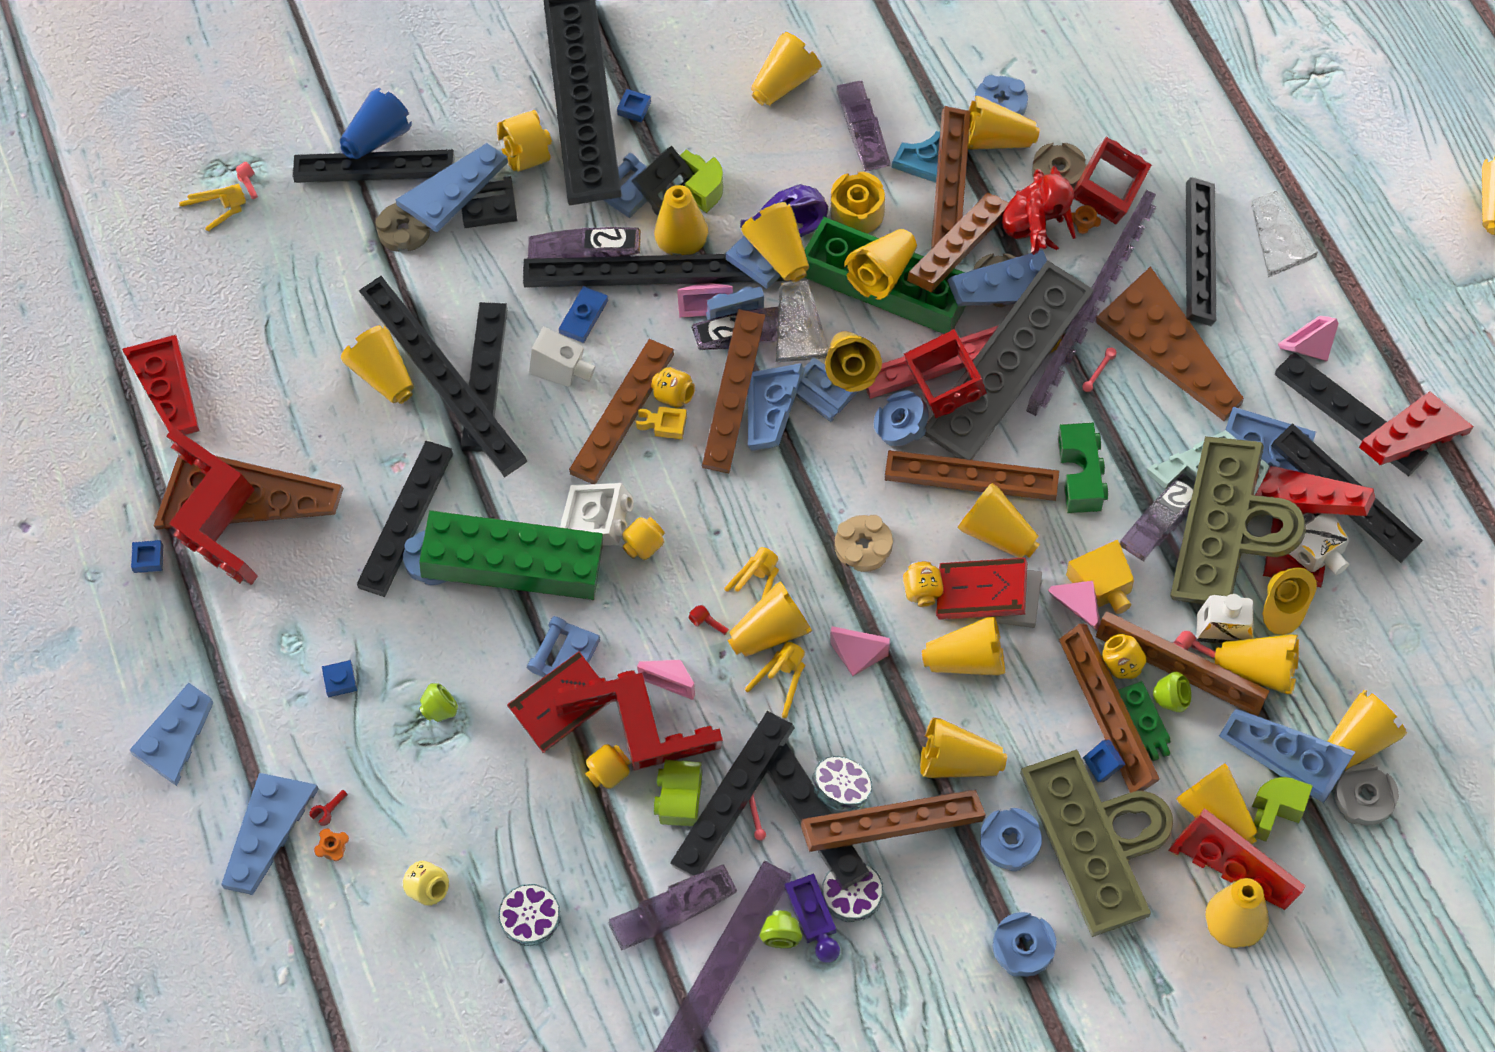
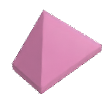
(693, 299)
(1313, 339)
(1079, 599)
(858, 649)
(668, 675)

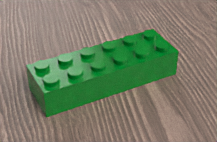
(826, 260)
(511, 555)

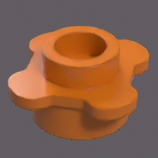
(1088, 213)
(332, 853)

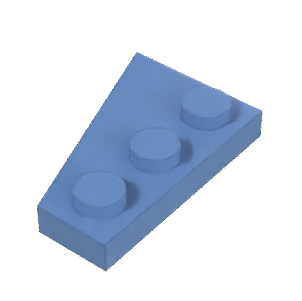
(770, 403)
(1259, 428)
(171, 736)

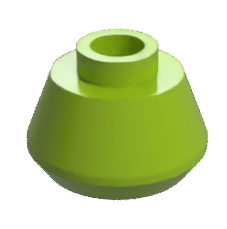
(1173, 692)
(437, 703)
(781, 930)

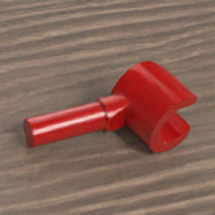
(701, 614)
(327, 809)

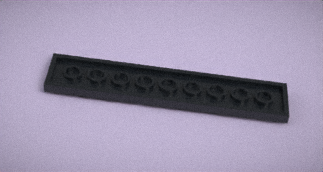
(582, 101)

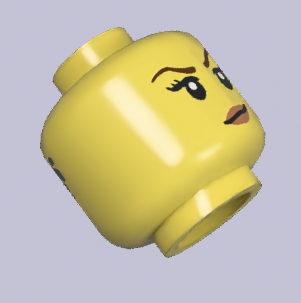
(425, 883)

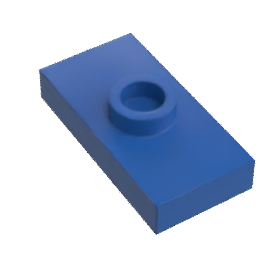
(583, 314)

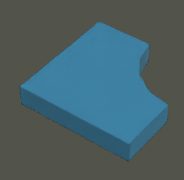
(919, 158)

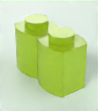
(679, 793)

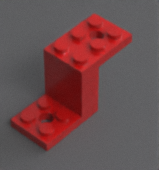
(211, 507)
(637, 720)

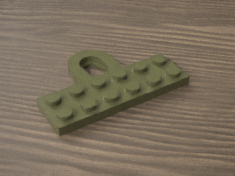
(1219, 520)
(1087, 844)

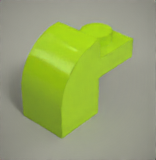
(707, 182)
(1280, 798)

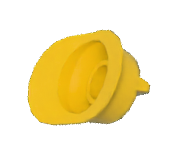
(1288, 600)

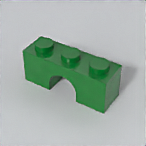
(1080, 446)

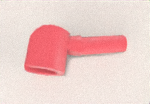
(244, 172)
(1188, 639)

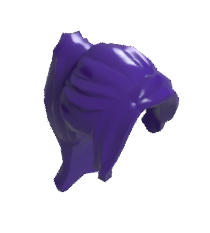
(807, 205)

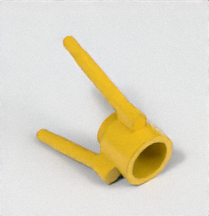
(230, 197)
(760, 565)
(786, 660)

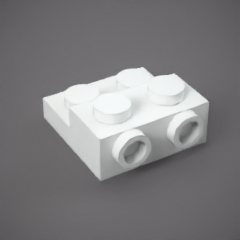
(598, 509)

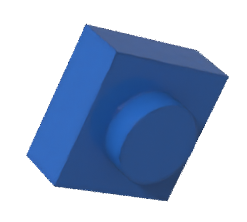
(634, 105)
(147, 556)
(339, 678)
(1103, 761)

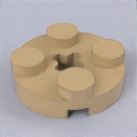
(855, 555)

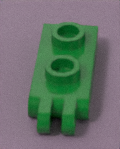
(1146, 719)

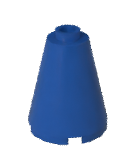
(375, 124)

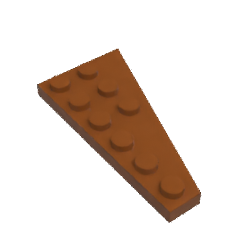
(1158, 332)
(275, 494)

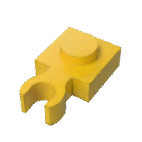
(666, 423)

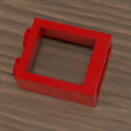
(1100, 199)
(924, 358)

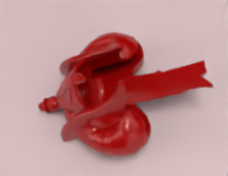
(1041, 201)

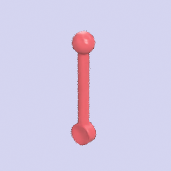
(1110, 354)
(759, 834)

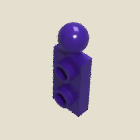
(813, 916)

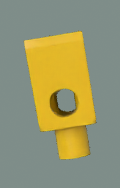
(1109, 573)

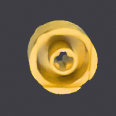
(524, 141)
(858, 201)

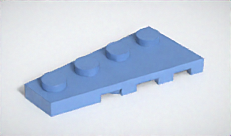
(451, 189)
(997, 282)
(1288, 751)
(265, 828)

